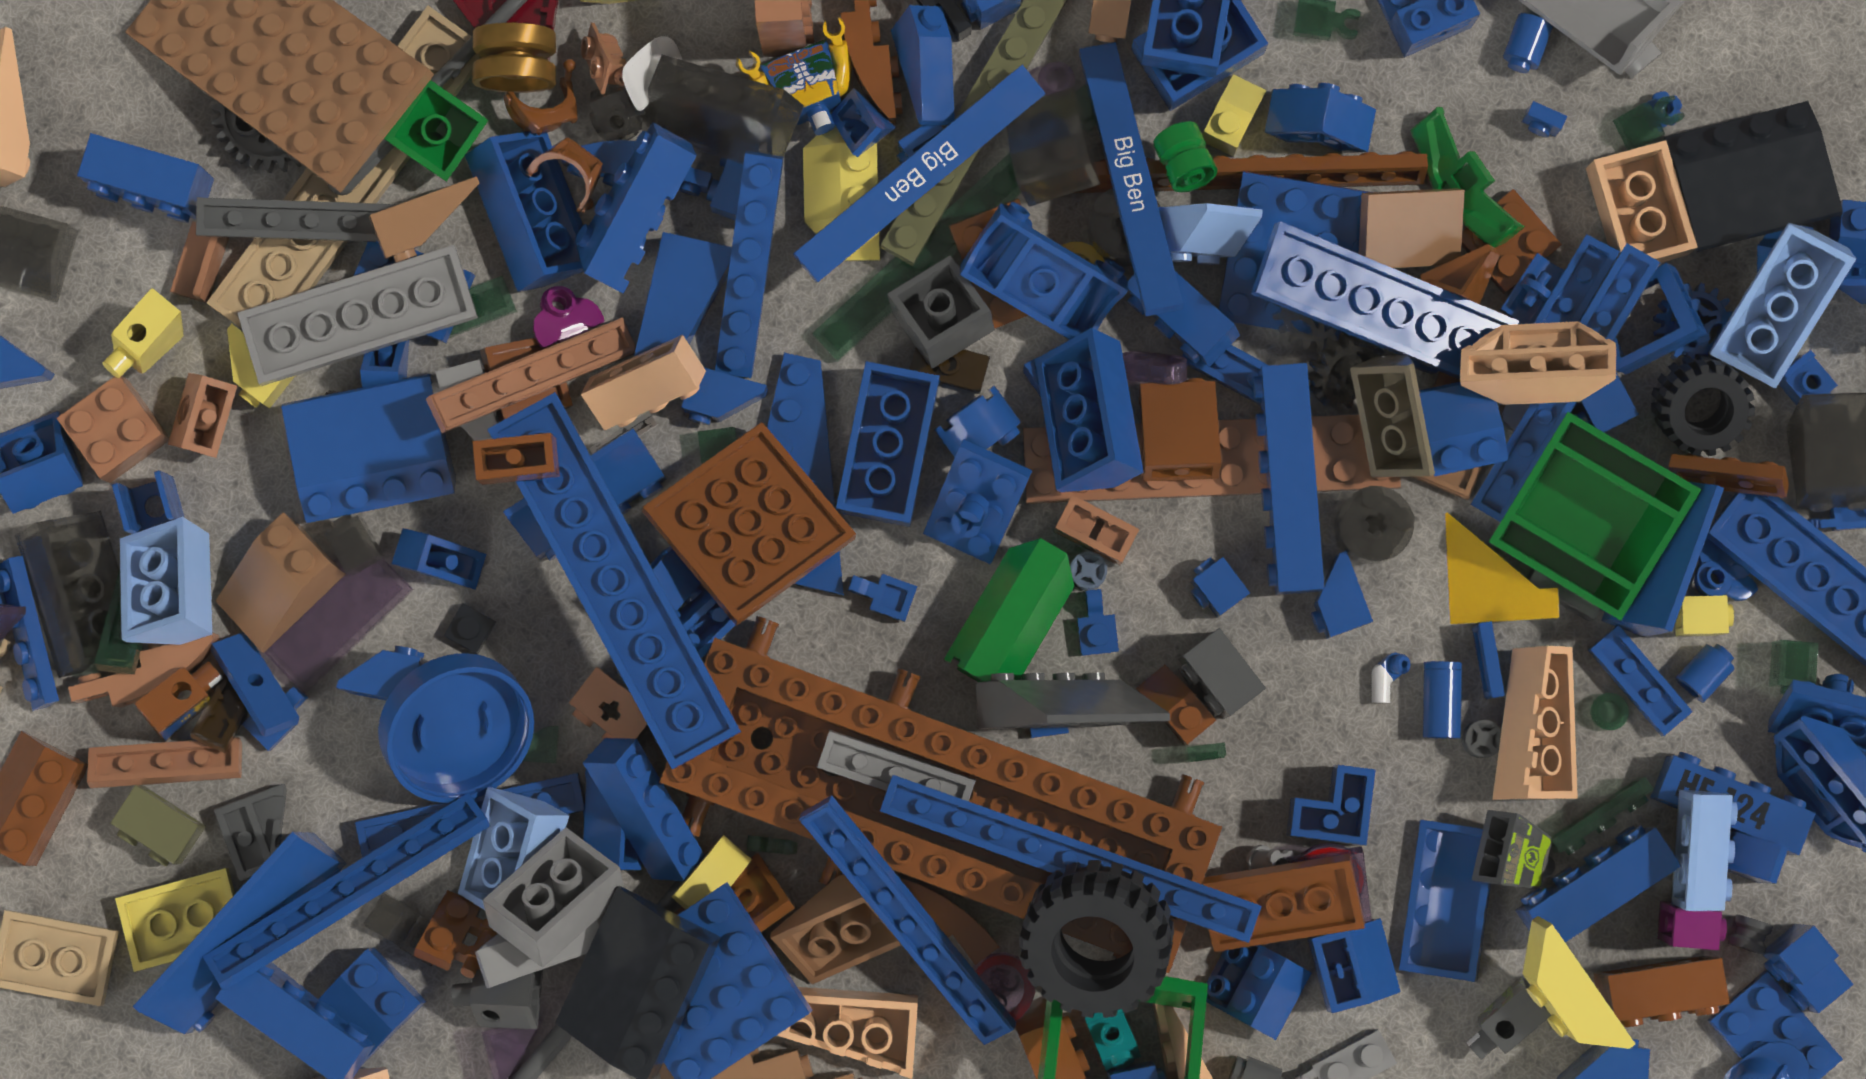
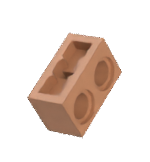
(1096, 530)

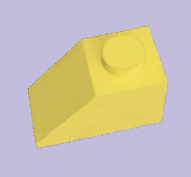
(1233, 115)
(245, 375)

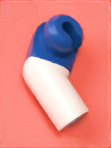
(1385, 673)

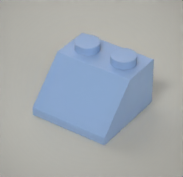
(1207, 231)

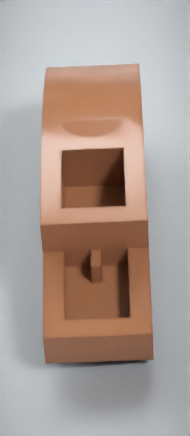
(156, 666)

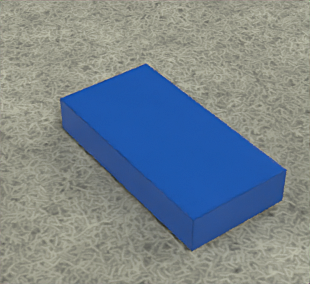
(1488, 660)

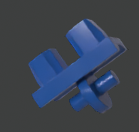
(1532, 290)

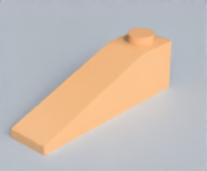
(13, 124)

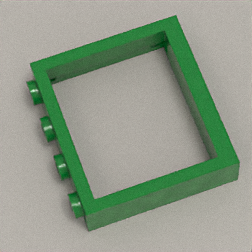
(1172, 993)

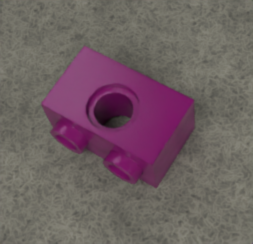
(1690, 928)

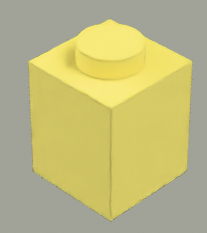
(1704, 616)

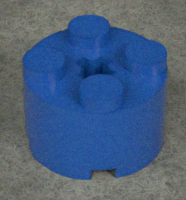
(981, 423)

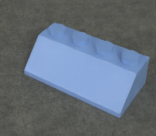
(1783, 303)

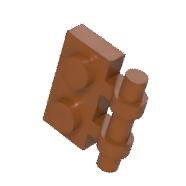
(447, 931)

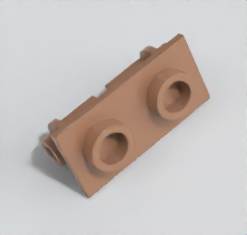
(603, 58)

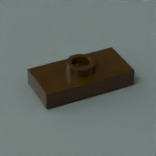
(962, 370)
(220, 717)

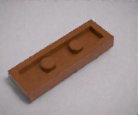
(1732, 474)

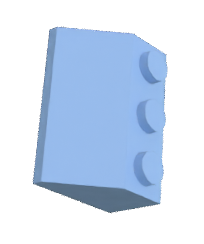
(166, 584)
(515, 834)
(1703, 850)

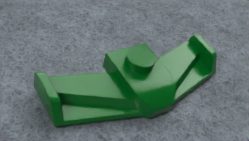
(1468, 173)

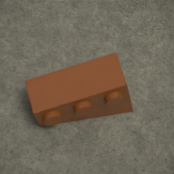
(1070, 1062)

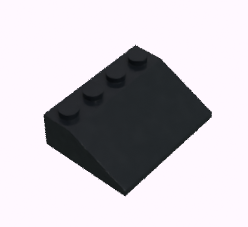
(1754, 175)
(636, 983)

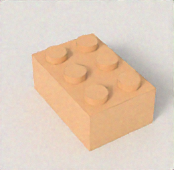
(1642, 202)

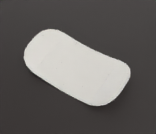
(641, 68)

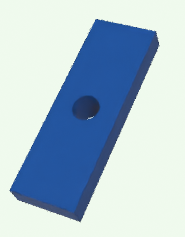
(255, 684)

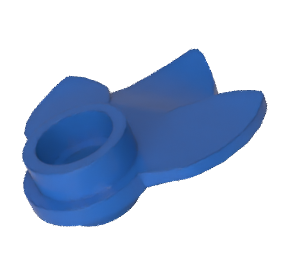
(1731, 575)

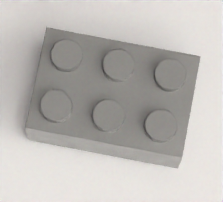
(553, 897)

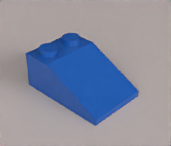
(373, 997)

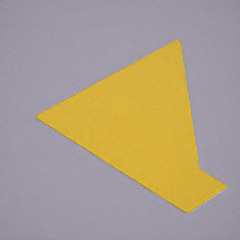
(1487, 586)

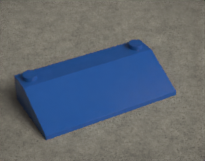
(187, 988)

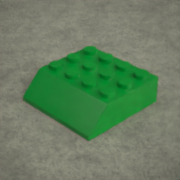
(1595, 516)

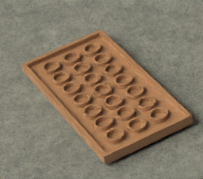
(292, 72)

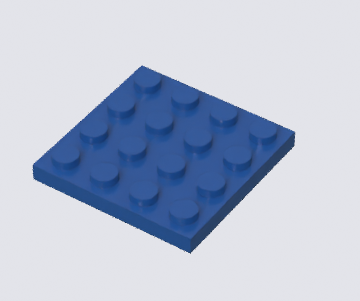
(1309, 206)
(741, 997)

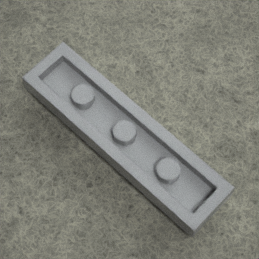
(876, 765)

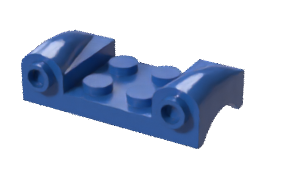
(1041, 274)

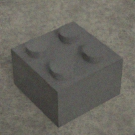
(941, 312)
(1220, 675)

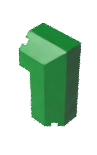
(1013, 612)

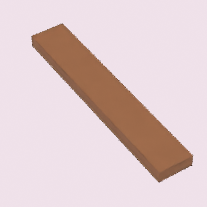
(531, 375)

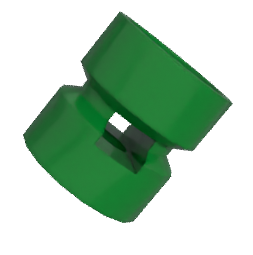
(1185, 156)

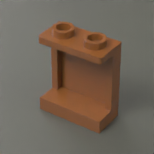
(1180, 430)

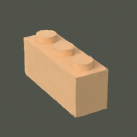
(644, 383)

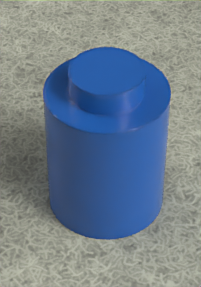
(1527, 42)
(1706, 671)

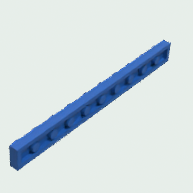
(1055, 851)

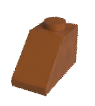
(1186, 711)

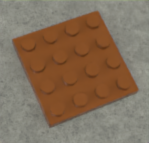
(749, 523)

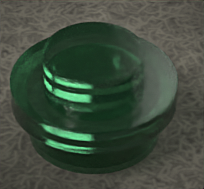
(1609, 711)

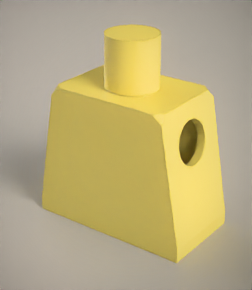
(144, 335)

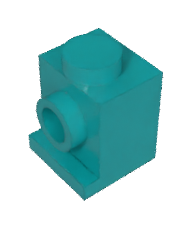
(1118, 1052)

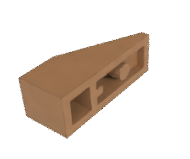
(413, 222)

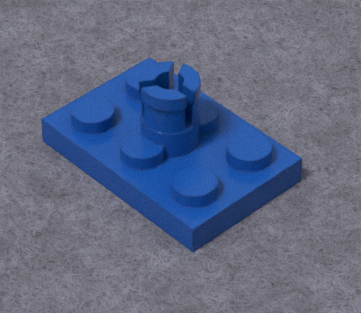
(977, 501)
(1827, 703)

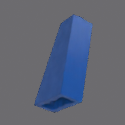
(682, 289)

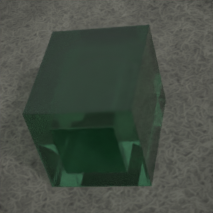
(1792, 661)

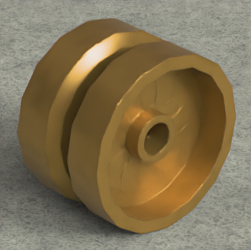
(514, 57)

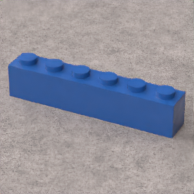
(1290, 479)

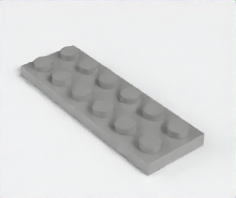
(357, 315)

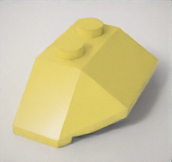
(835, 182)
(1568, 992)

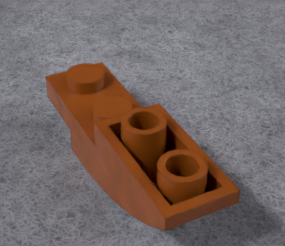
(872, 63)

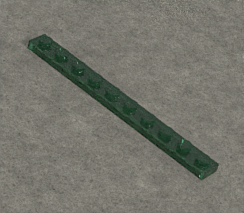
(871, 303)

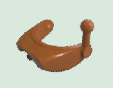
(546, 119)
(583, 160)

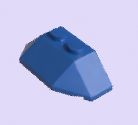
(1828, 774)

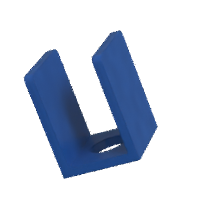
(132, 503)

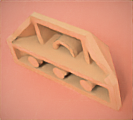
(1538, 363)

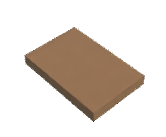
(1412, 227)

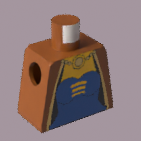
(169, 714)

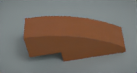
(954, 922)

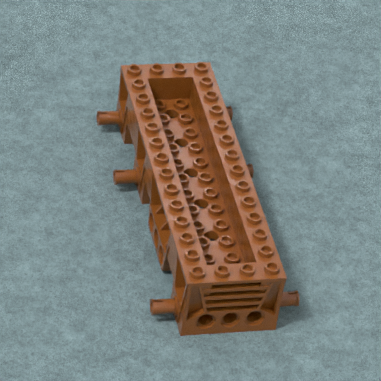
(785, 781)

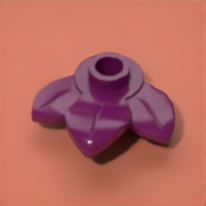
(560, 325)

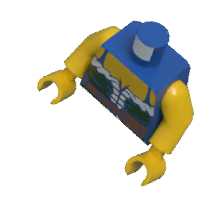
(811, 75)

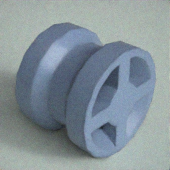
(1089, 563)

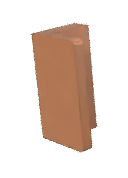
(198, 266)

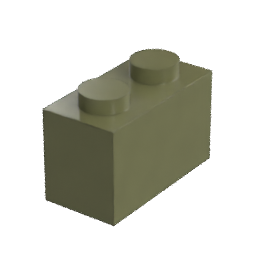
(157, 825)

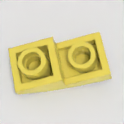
(720, 865)

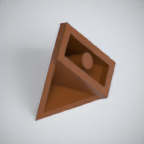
(1465, 275)

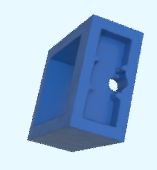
(1685, 314)

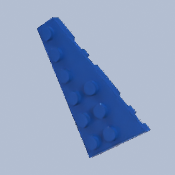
(801, 428)

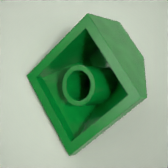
(437, 130)

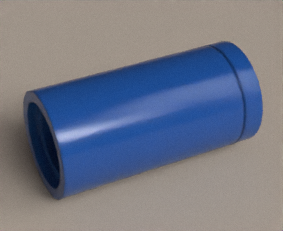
(1442, 699)

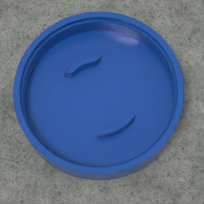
(456, 727)

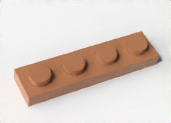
(162, 763)

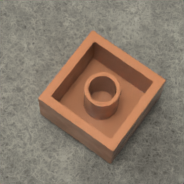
(113, 428)

